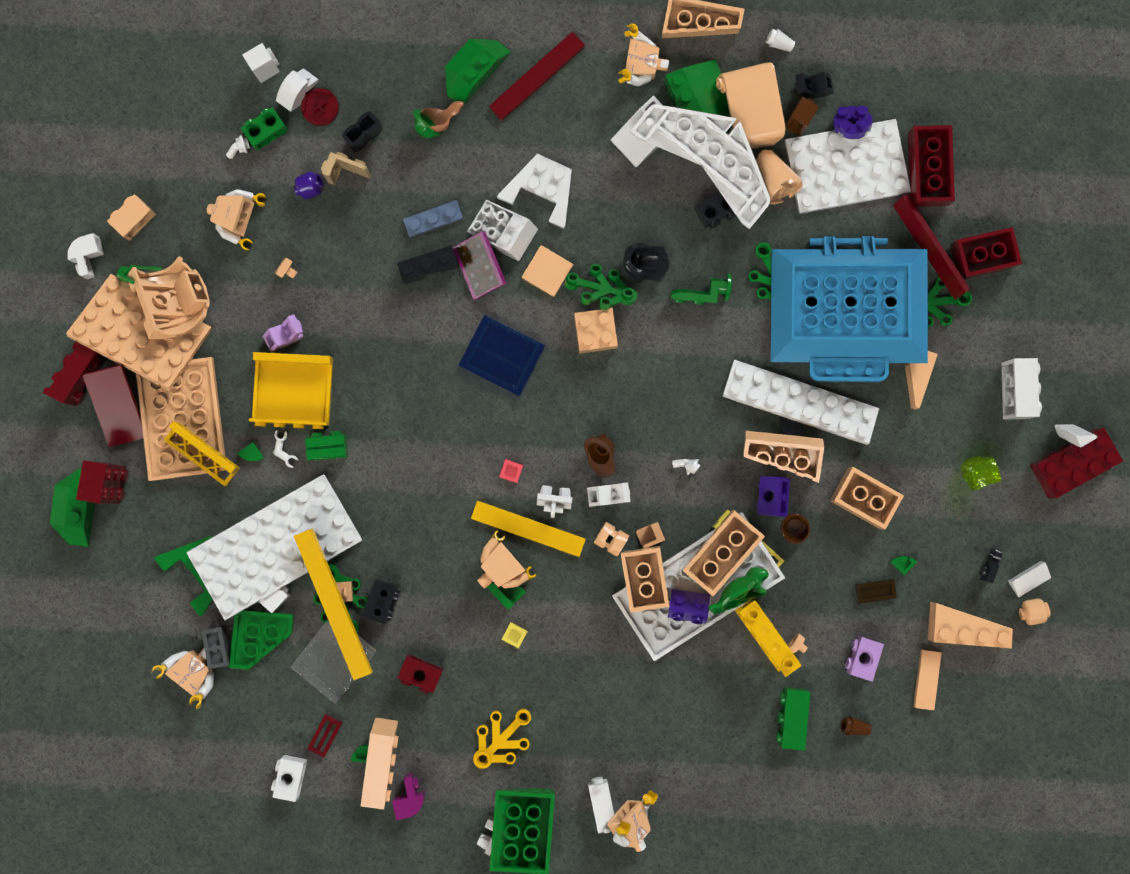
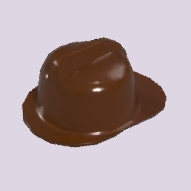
(600, 455)

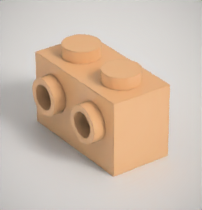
(131, 217)

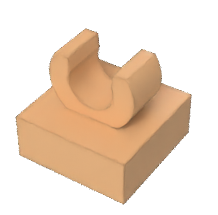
(284, 268)
(345, 590)

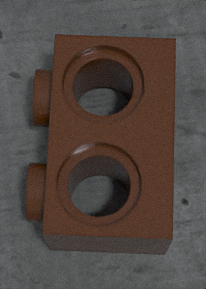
(801, 116)

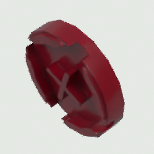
(320, 107)

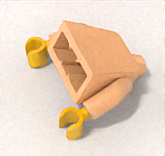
(501, 566)

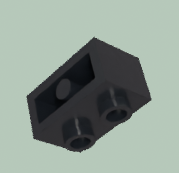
(381, 601)

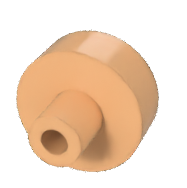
(797, 644)

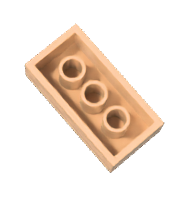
(723, 552)

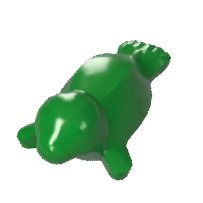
(741, 590)

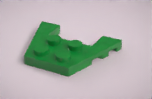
(170, 558)

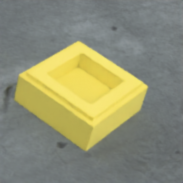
(514, 635)

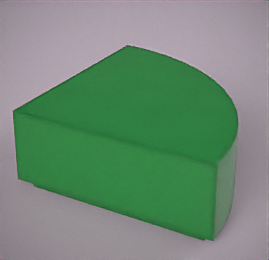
(251, 453)
(903, 564)
(360, 754)

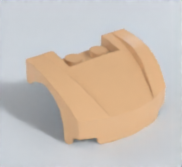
(171, 299)

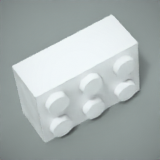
(1021, 388)

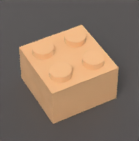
(595, 330)

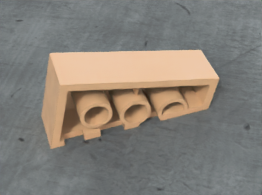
(700, 18)
(957, 627)
(379, 763)

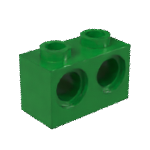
(267, 133)

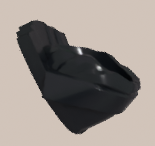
(646, 262)

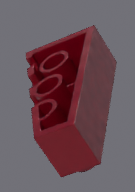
(69, 382)

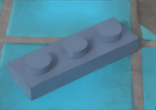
(433, 219)

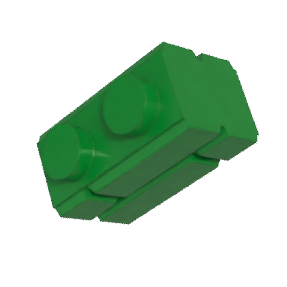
(326, 447)

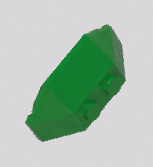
(472, 67)
(71, 516)

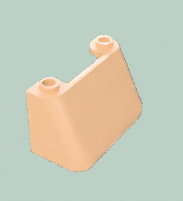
(755, 102)

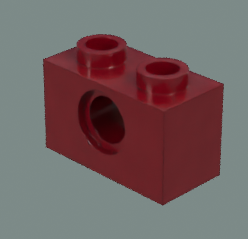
(431, 672)

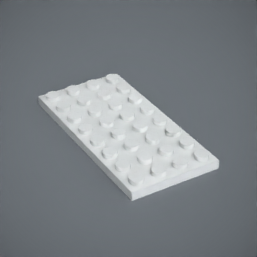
(261, 550)
(662, 633)

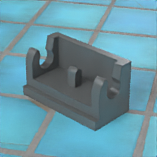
(216, 647)

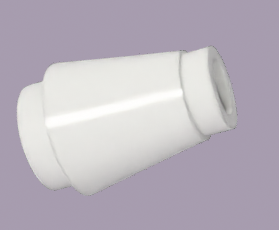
(779, 40)

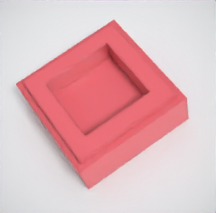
(511, 471)

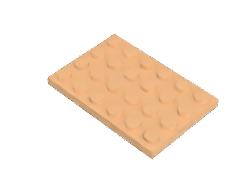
(116, 330)
(192, 403)

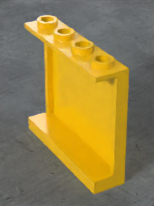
(292, 390)

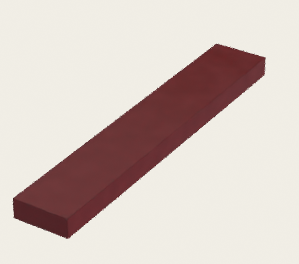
(536, 76)
(935, 253)

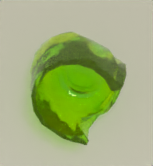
(980, 472)

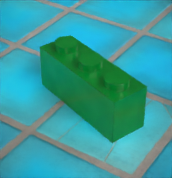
(793, 718)

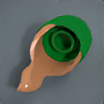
(433, 121)

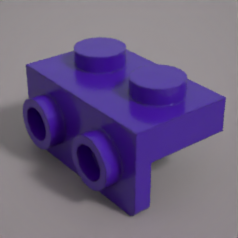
(689, 606)

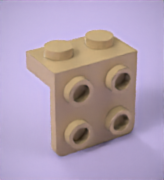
(334, 164)

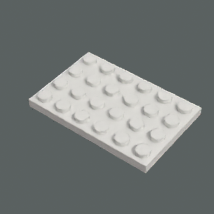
(848, 170)

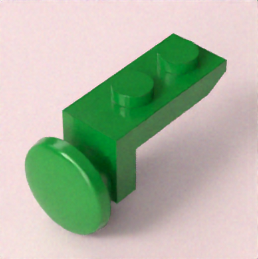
(716, 287)

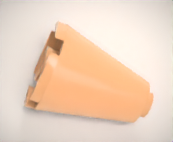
(777, 177)

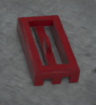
(332, 721)

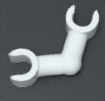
(278, 449)

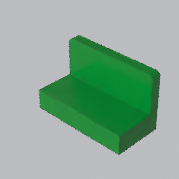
(507, 596)

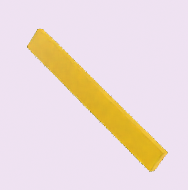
(333, 604)

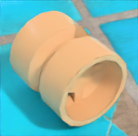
(617, 542)

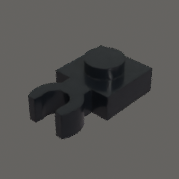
(989, 570)

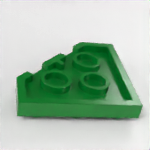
(257, 635)

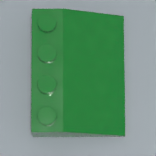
(696, 89)
(522, 830)

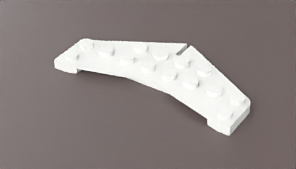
(704, 141)

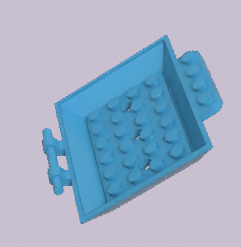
(841, 339)

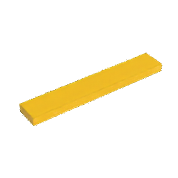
(528, 528)

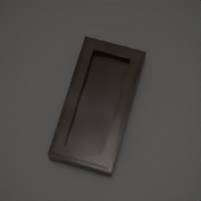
(876, 591)

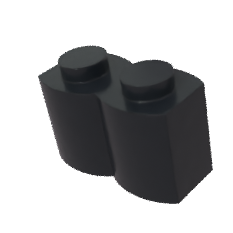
(365, 129)

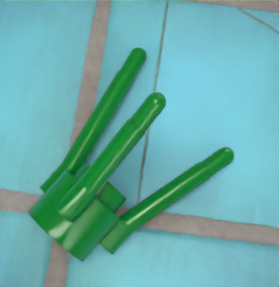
(124, 270)

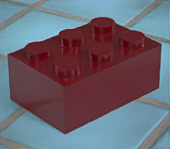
(986, 253)
(101, 482)

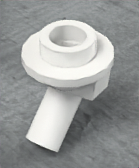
(241, 144)
(690, 465)

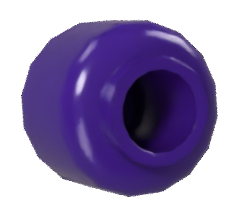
(308, 185)

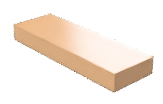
(927, 679)

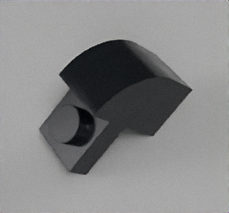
(813, 86)

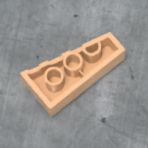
(786, 452)

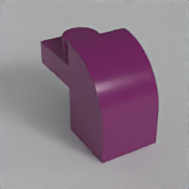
(409, 804)

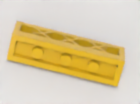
(204, 447)

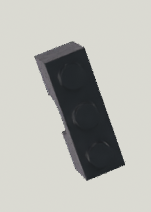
(420, 266)

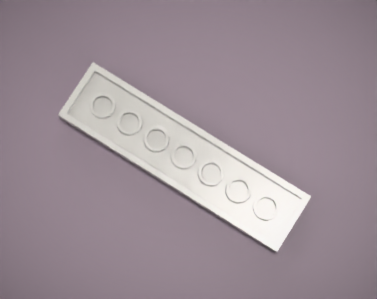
(800, 402)

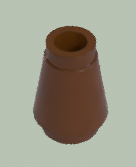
(853, 726)

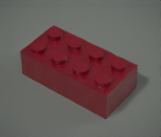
(931, 165)
(1075, 465)

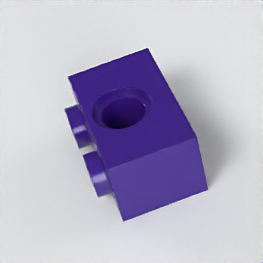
(780, 489)

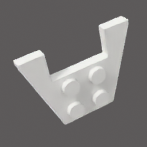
(546, 180)

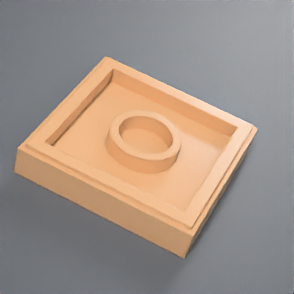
(547, 271)

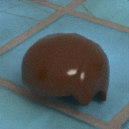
(797, 522)

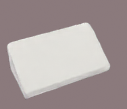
(1075, 434)
(1030, 578)

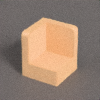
(650, 535)

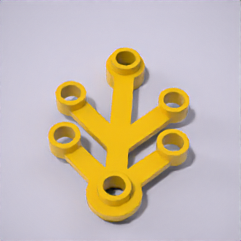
(500, 741)

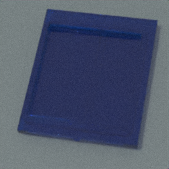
(502, 355)

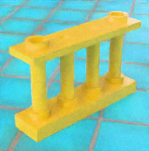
(768, 638)

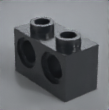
(715, 205)

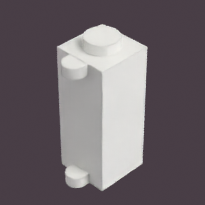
(601, 803)

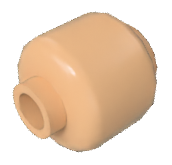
(1034, 611)

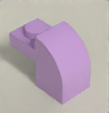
(284, 334)

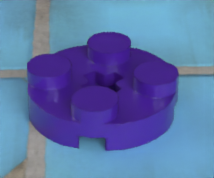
(843, 120)

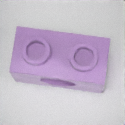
(868, 668)

